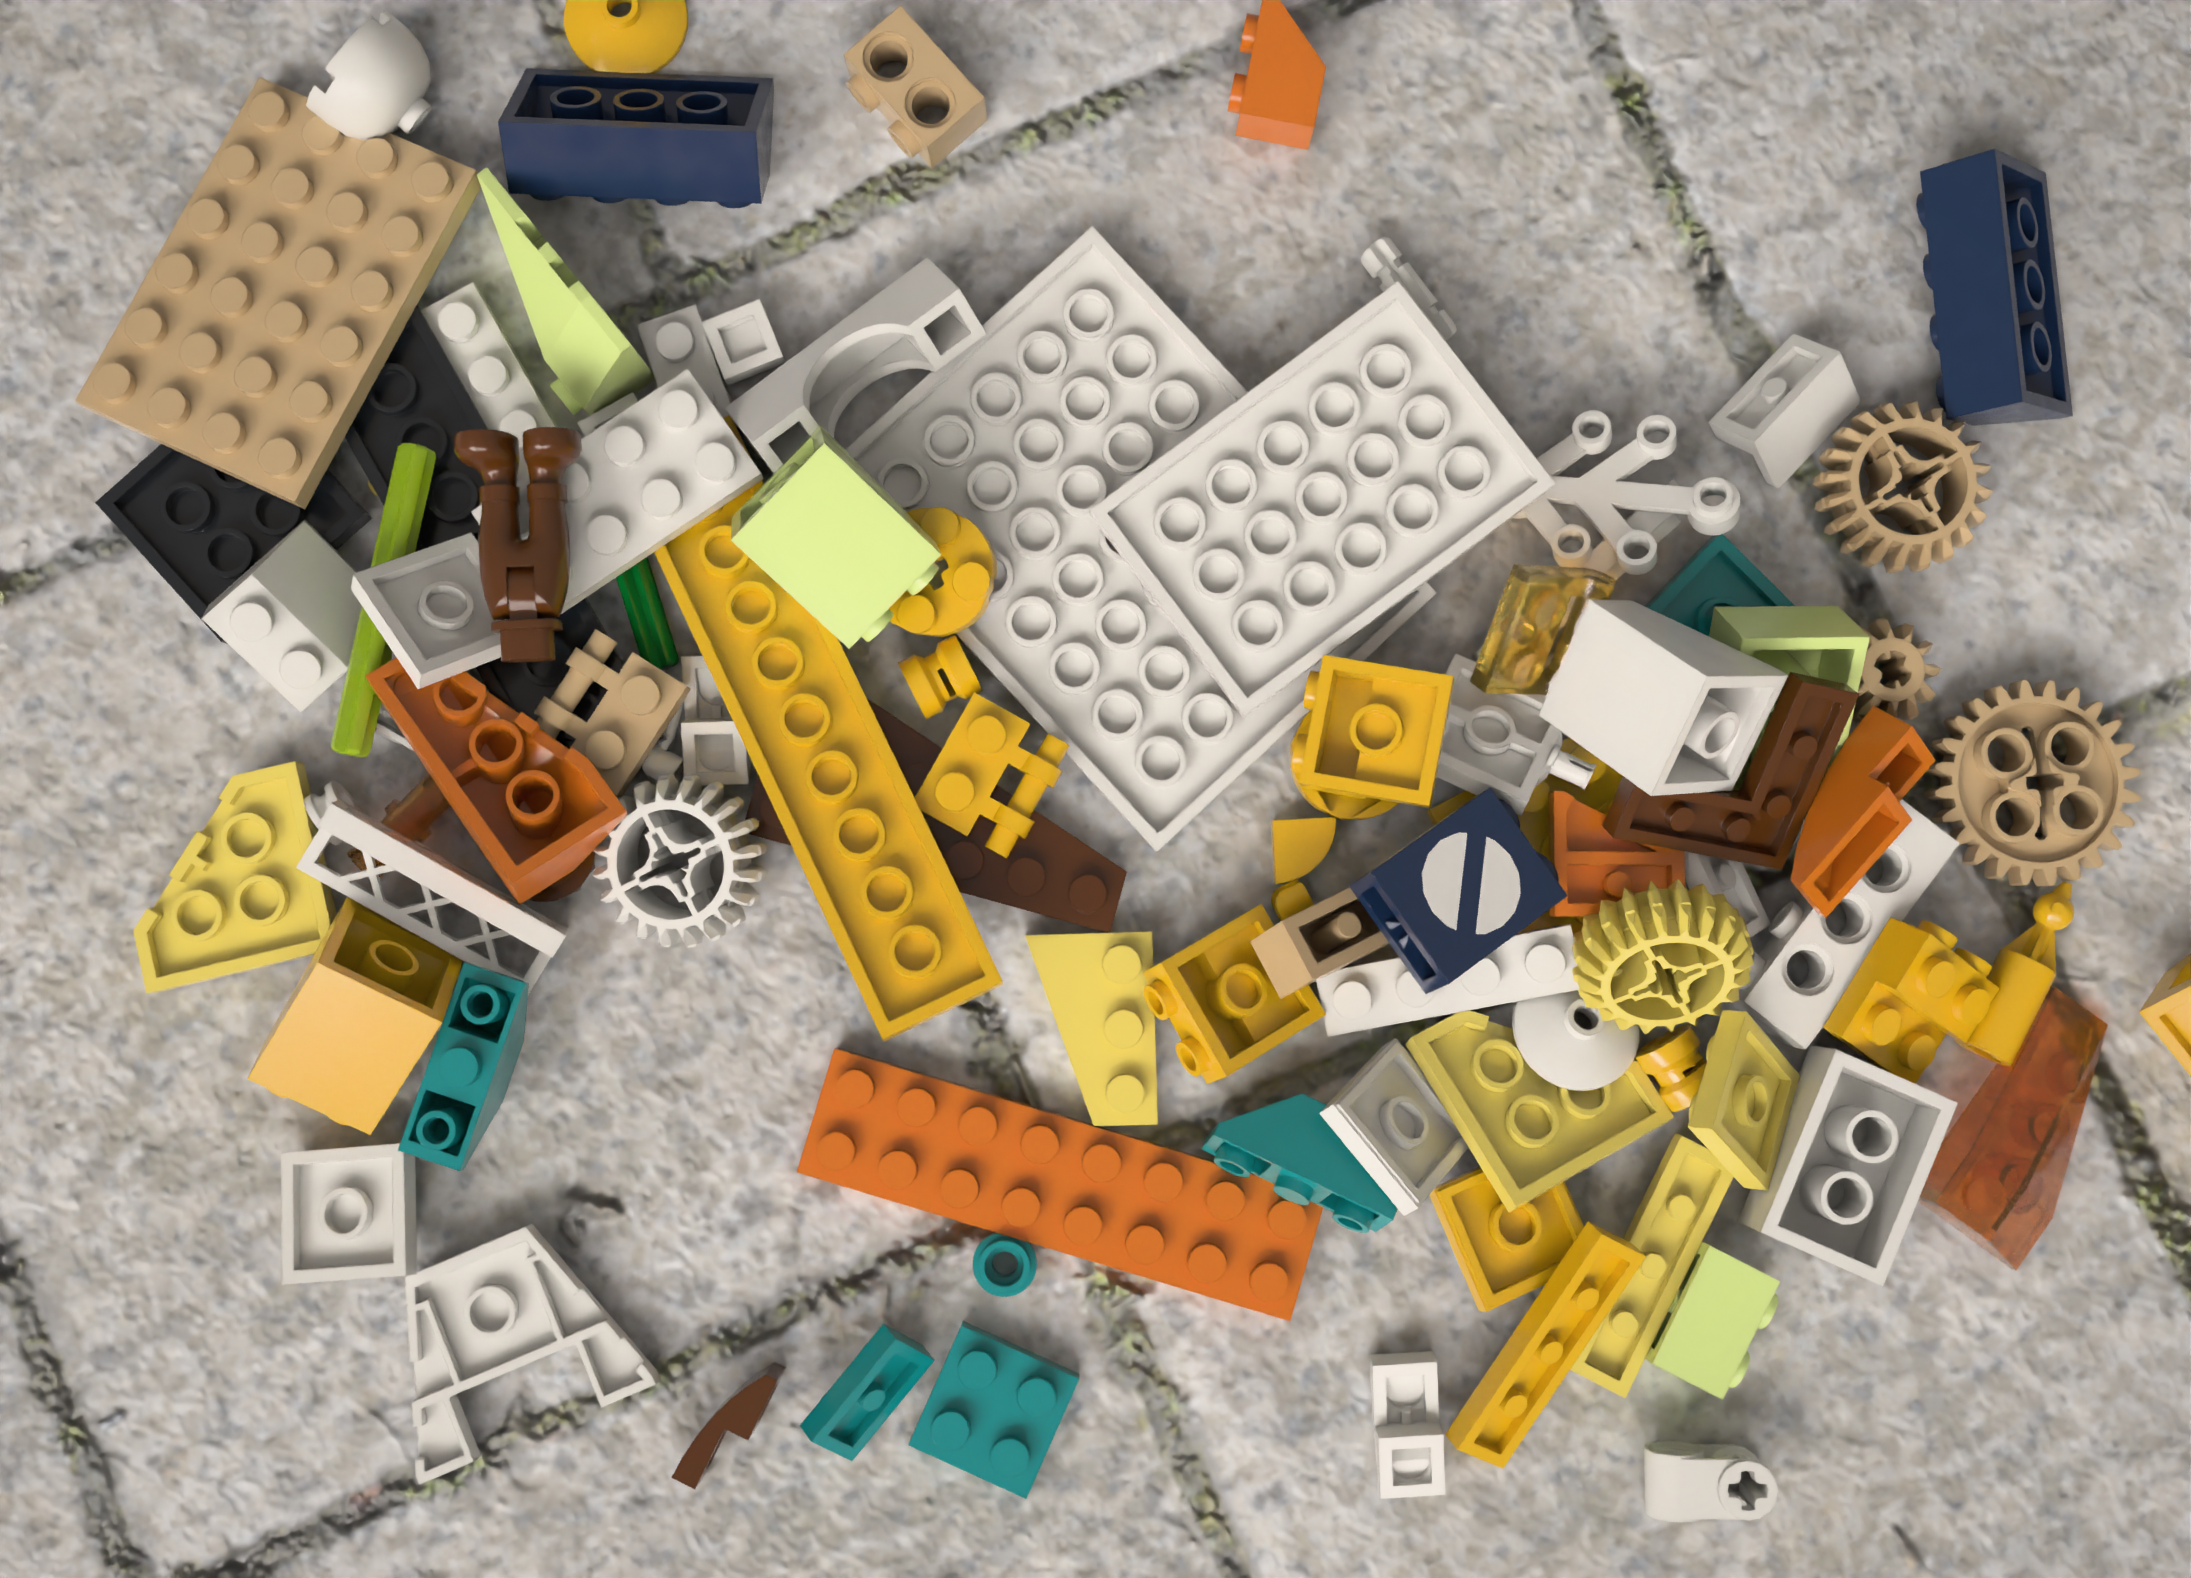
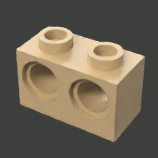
(925, 82)

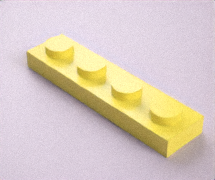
(1668, 1233)

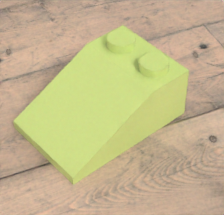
(1796, 640)

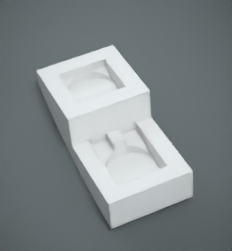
(708, 733)
(1407, 1424)

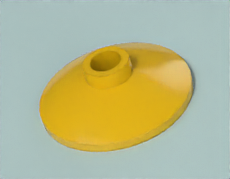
(628, 44)

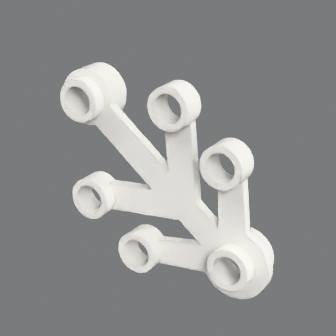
(1603, 490)

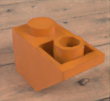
(1283, 80)

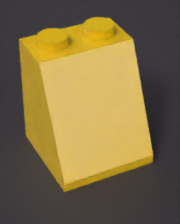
(357, 1018)

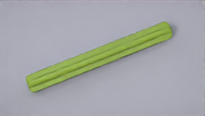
(396, 538)

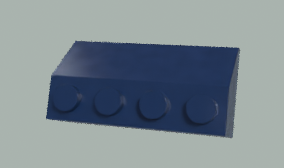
(638, 137)
(1994, 291)

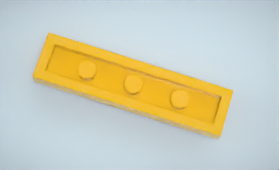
(1545, 1345)

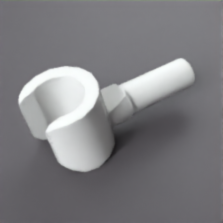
(660, 759)

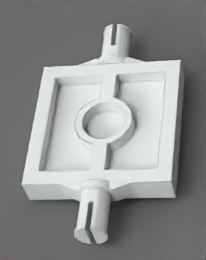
(1502, 742)

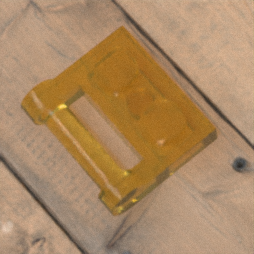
(1528, 624)

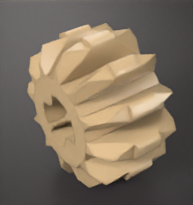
(1901, 666)

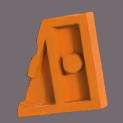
(1595, 864)

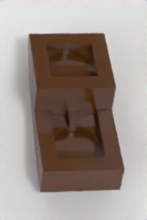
(738, 1414)

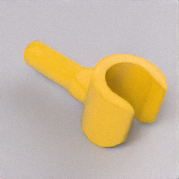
(1290, 899)

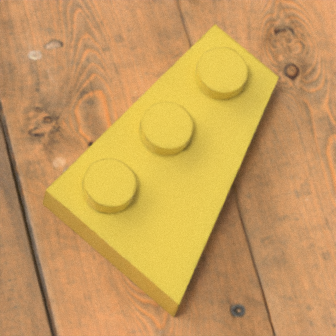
(1104, 1019)

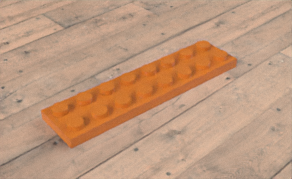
(1058, 1183)

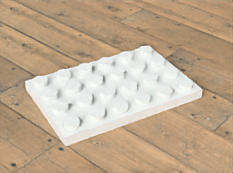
(1321, 498)

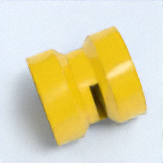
(927, 683)
(1675, 1065)

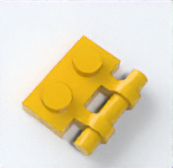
(972, 765)

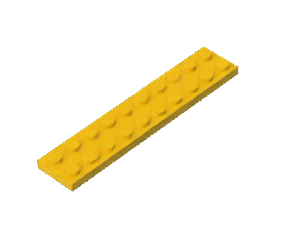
(830, 781)

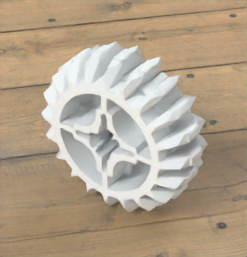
(691, 883)

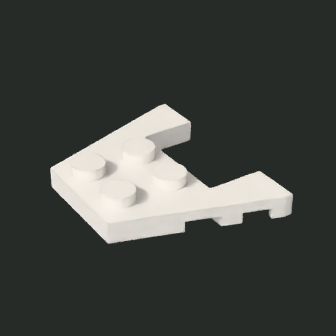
(495, 1314)

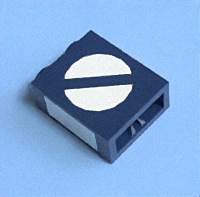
(1459, 891)

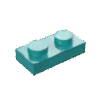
(867, 1392)

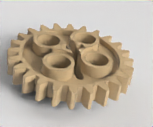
(2088, 777)

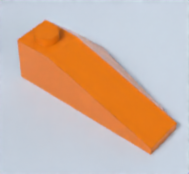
(509, 782)

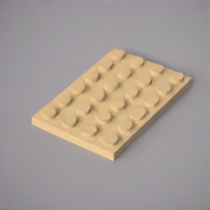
(280, 294)

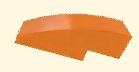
(1858, 808)

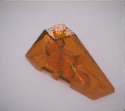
(2015, 1138)

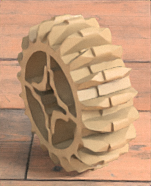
(1916, 509)

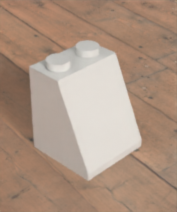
(1660, 699)

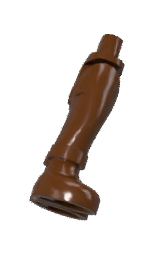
(530, 576)

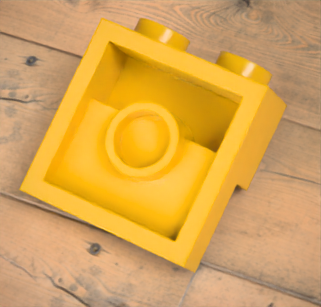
(1373, 731)
(1911, 998)
(1226, 1000)

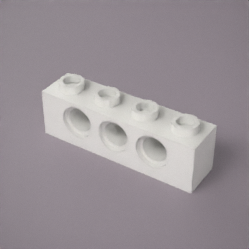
(1799, 1012)

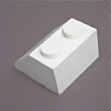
(292, 616)

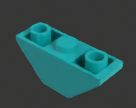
(468, 1067)
(1303, 1160)

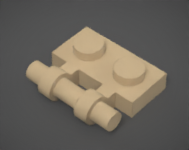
(626, 720)

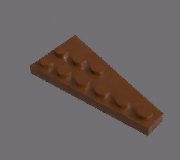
(1042, 874)

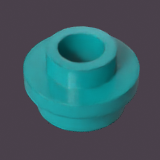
(1004, 1284)

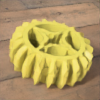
(1662, 956)

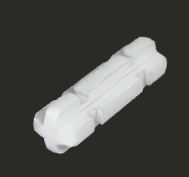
(1383, 261)

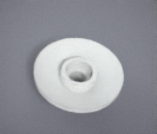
(1563, 1050)

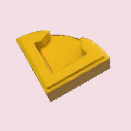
(1299, 846)

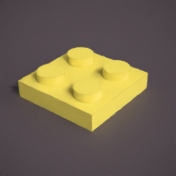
(1743, 1100)

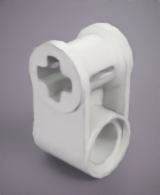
(1693, 1482)

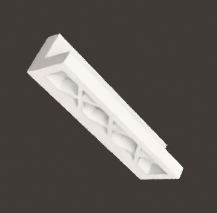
(434, 875)

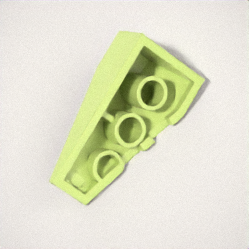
(572, 330)

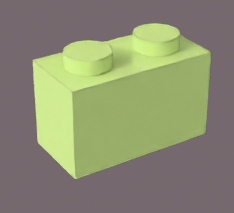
(1714, 1321)

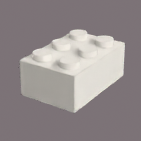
(1850, 1163)

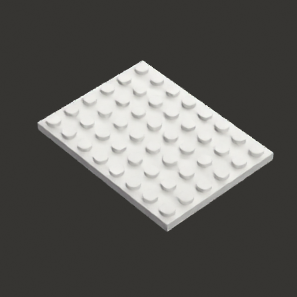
(1024, 437)

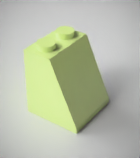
(835, 540)

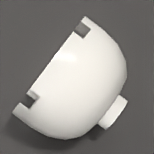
(376, 82)

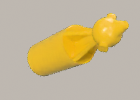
(2024, 975)

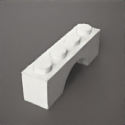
(908, 325)

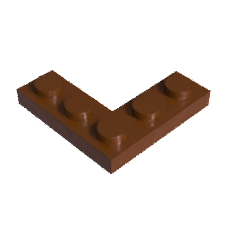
(1769, 809)

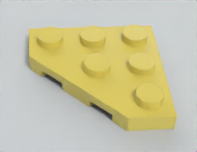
(238, 888)
(1517, 1122)

